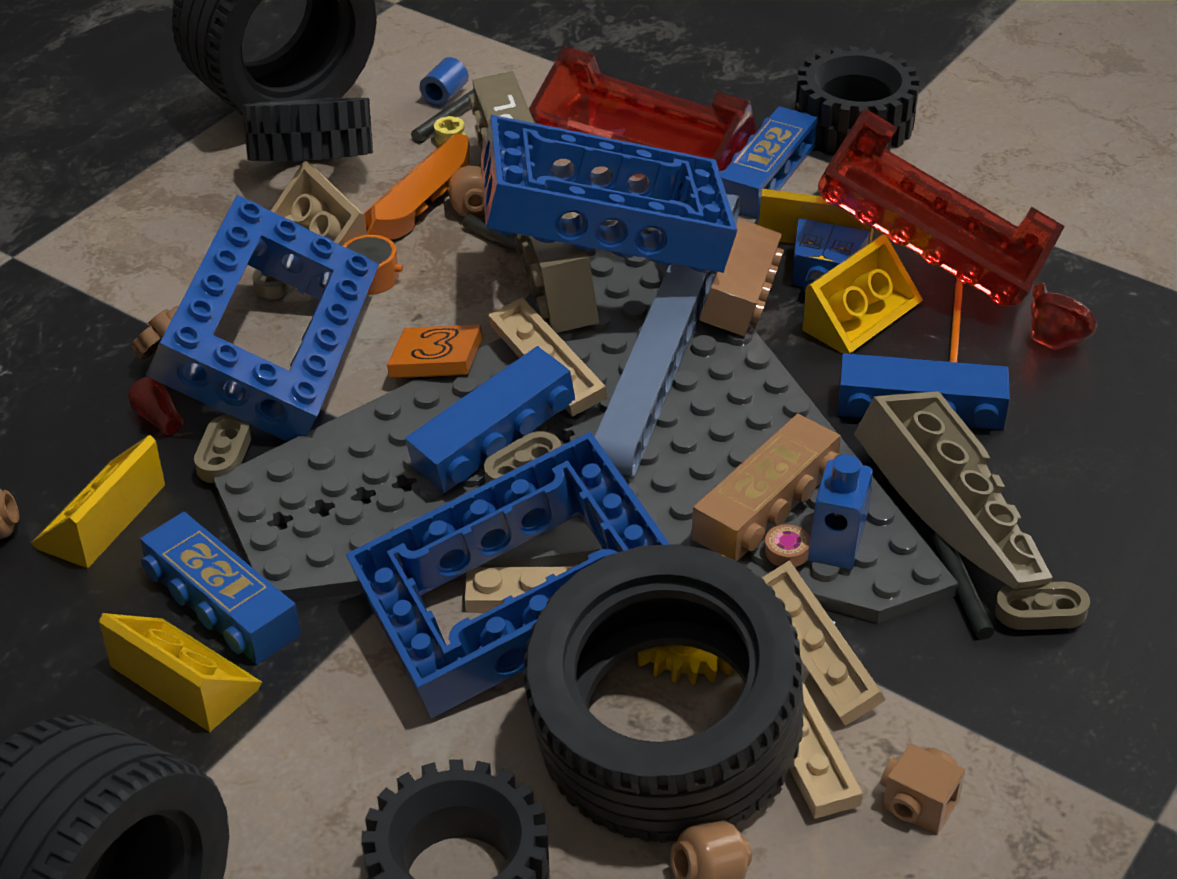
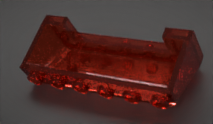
(591, 103)
(934, 217)

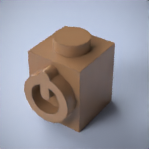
(922, 787)

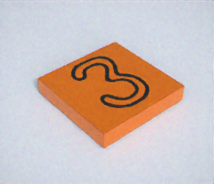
(435, 351)

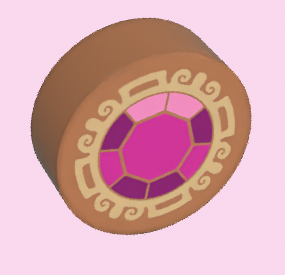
(787, 543)

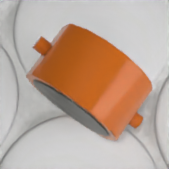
(382, 252)

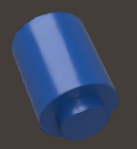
(444, 81)

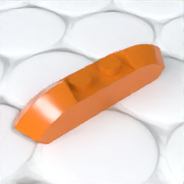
(396, 210)

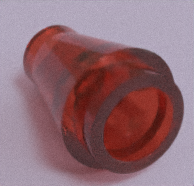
(155, 404)

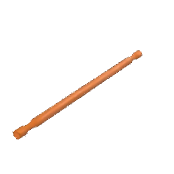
(956, 321)

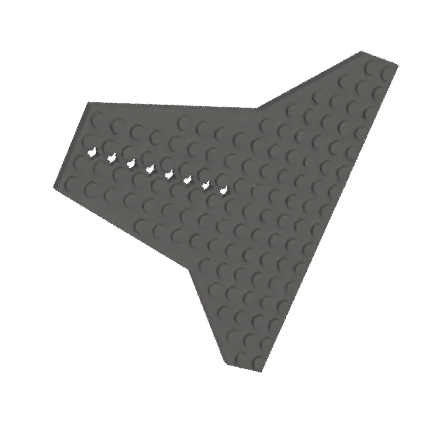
(716, 415)

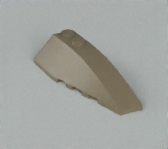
(946, 481)

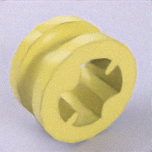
(447, 127)

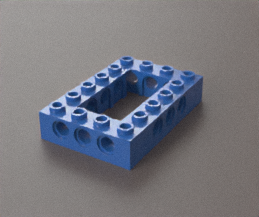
(677, 195)
(238, 380)
(474, 530)

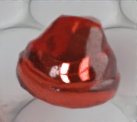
(1059, 319)

